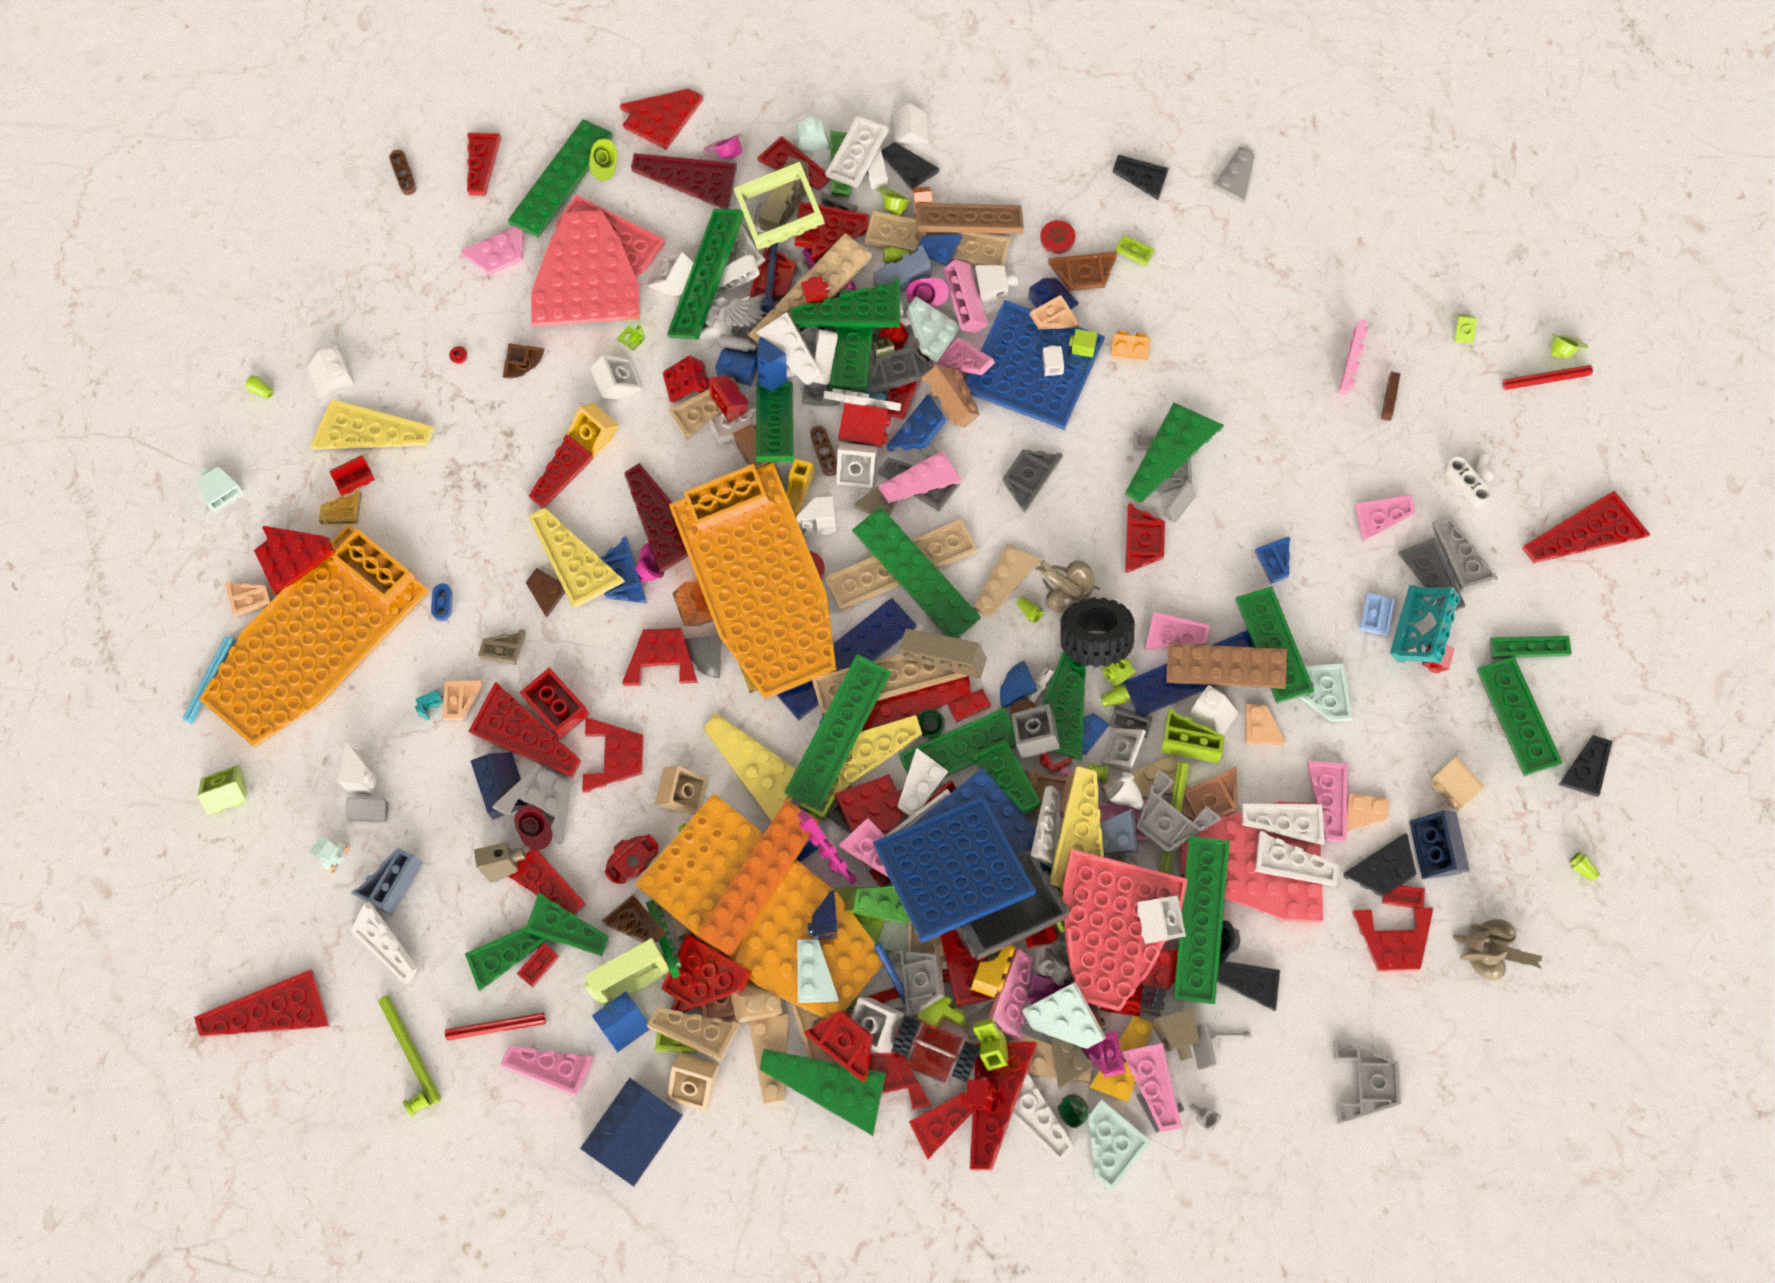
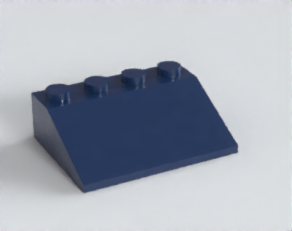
(631, 1132)

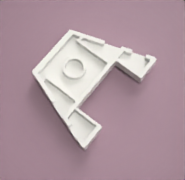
(861, 399)

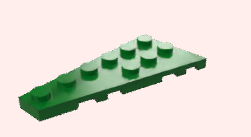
(853, 309)
(1174, 444)
(1067, 702)
(829, 1086)

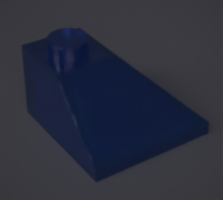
(1049, 289)
(824, 919)

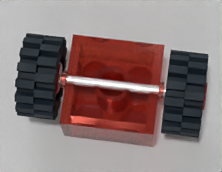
(935, 1051)

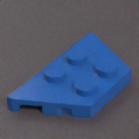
(919, 427)
(623, 564)

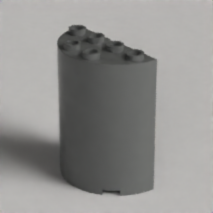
(1019, 919)

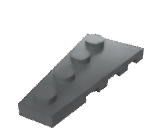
(935, 498)
(1430, 567)

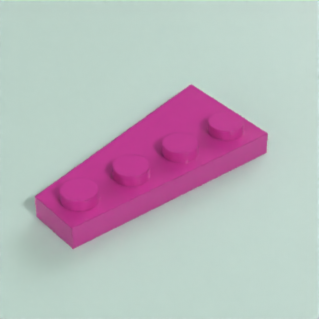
(826, 850)

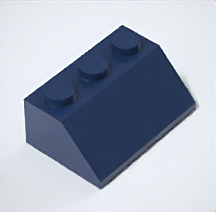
(495, 777)
(1439, 845)

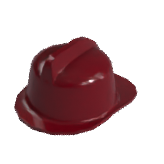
(533, 827)

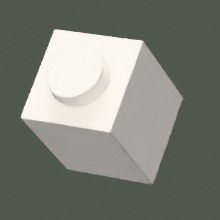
(1053, 360)

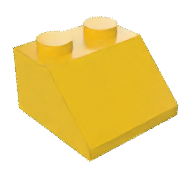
(592, 428)

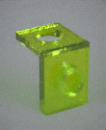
(634, 339)

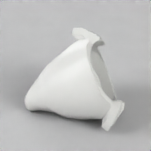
(1125, 792)

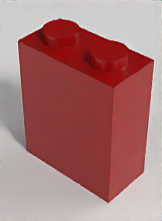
(864, 425)

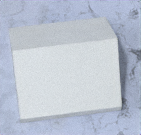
(910, 126)
(1123, 749)

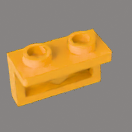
(1130, 346)

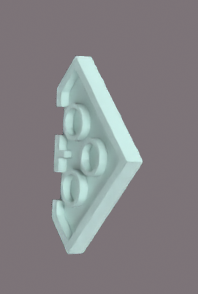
(931, 328)
(1330, 692)
(1065, 1017)
(1113, 1144)

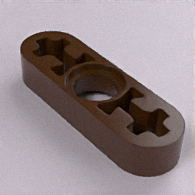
(403, 166)
(1390, 396)
(825, 443)

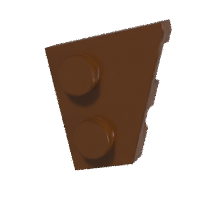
(545, 590)

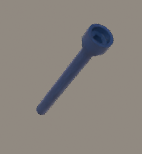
(768, 302)

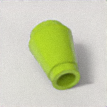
(893, 254)
(259, 387)
(1030, 609)
(1115, 696)
(1583, 865)

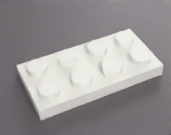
(857, 152)

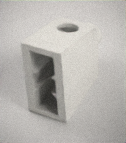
(993, 282)

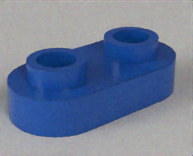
(441, 603)

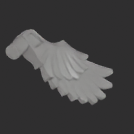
(738, 311)

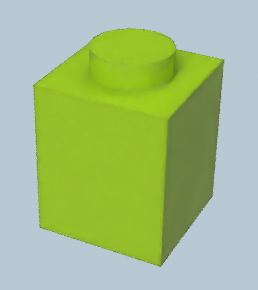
(1083, 343)

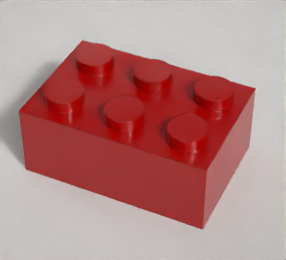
(554, 703)

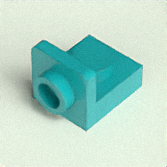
(428, 701)

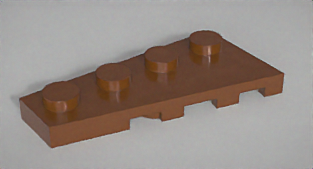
(634, 921)

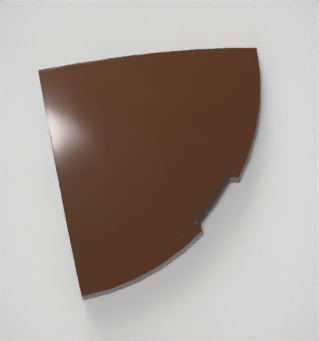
(521, 360)

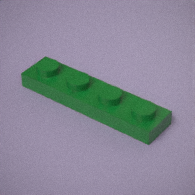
(1530, 646)
(666, 944)

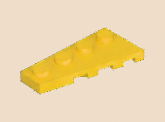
(1121, 1085)

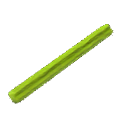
(1176, 802)
(409, 1050)

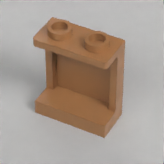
(1040, 781)

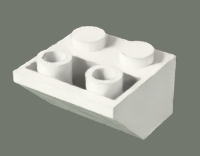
(818, 517)

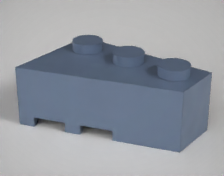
(907, 270)
(1120, 834)
(390, 881)

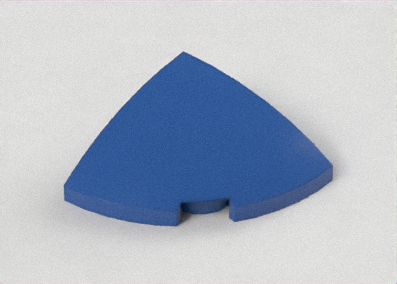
(1016, 685)

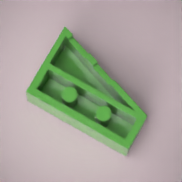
(877, 903)

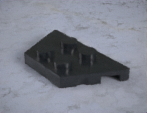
(1385, 868)

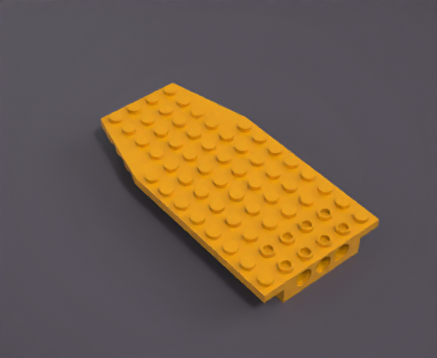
(758, 577)
(312, 638)
(699, 869)

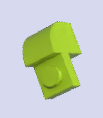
(940, 1011)
(993, 1044)

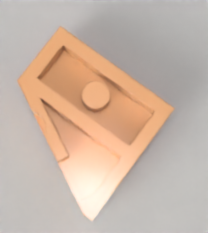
(1054, 315)
(247, 598)
(459, 698)
(1261, 726)
(1365, 810)

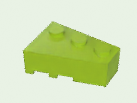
(1191, 740)

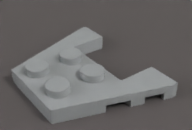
(1177, 479)
(544, 791)
(1165, 823)
(921, 980)
(1376, 1082)

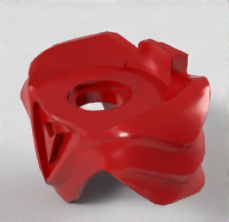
(643, 847)

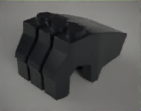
(1152, 1001)

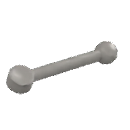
(1246, 1035)

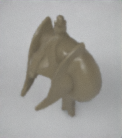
(1072, 588)
(1489, 947)

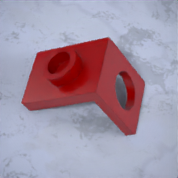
(1046, 763)

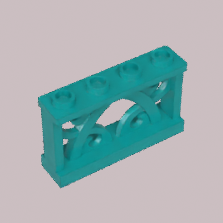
(1437, 635)

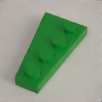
(558, 925)

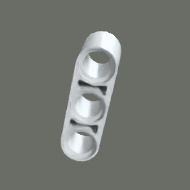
(876, 172)
(737, 274)
(824, 354)
(1467, 490)

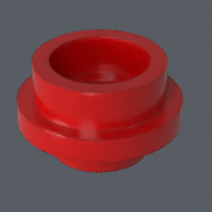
(460, 358)

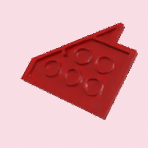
(661, 116)
(835, 225)
(290, 555)
(874, 801)
(704, 976)

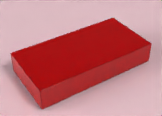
(1406, 897)

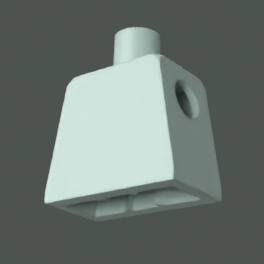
(811, 135)
(217, 487)

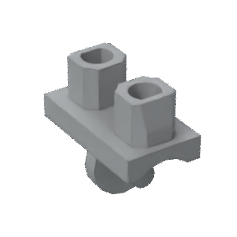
(1054, 966)

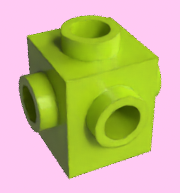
(1119, 672)

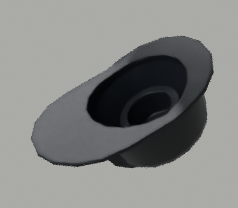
(1229, 941)

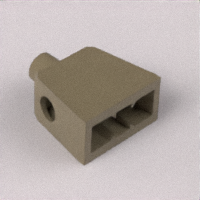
(498, 861)
(1177, 1032)

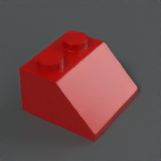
(727, 397)

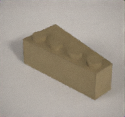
(783, 201)
(944, 652)

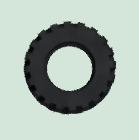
(1097, 648)

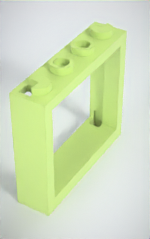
(771, 182)
(627, 973)

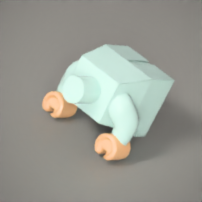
(329, 853)

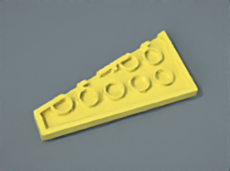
(360, 427)
(575, 564)
(873, 749)
(756, 766)
(1080, 823)

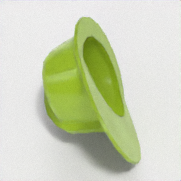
(603, 159)
(893, 201)
(1566, 346)

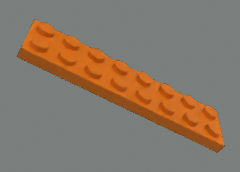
(756, 881)

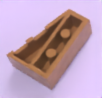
(953, 393)
(746, 443)

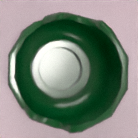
(931, 723)
(1073, 1110)

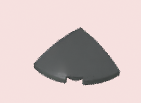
(814, 395)
(706, 654)

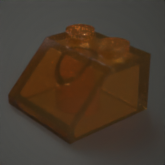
(692, 604)

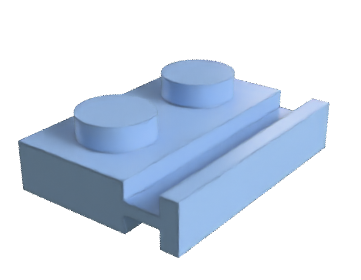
(1377, 614)

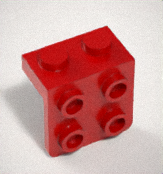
(685, 378)

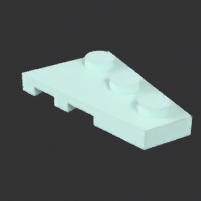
(813, 974)

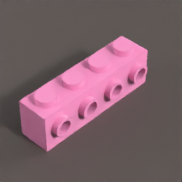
(965, 296)

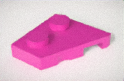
(1107, 1055)

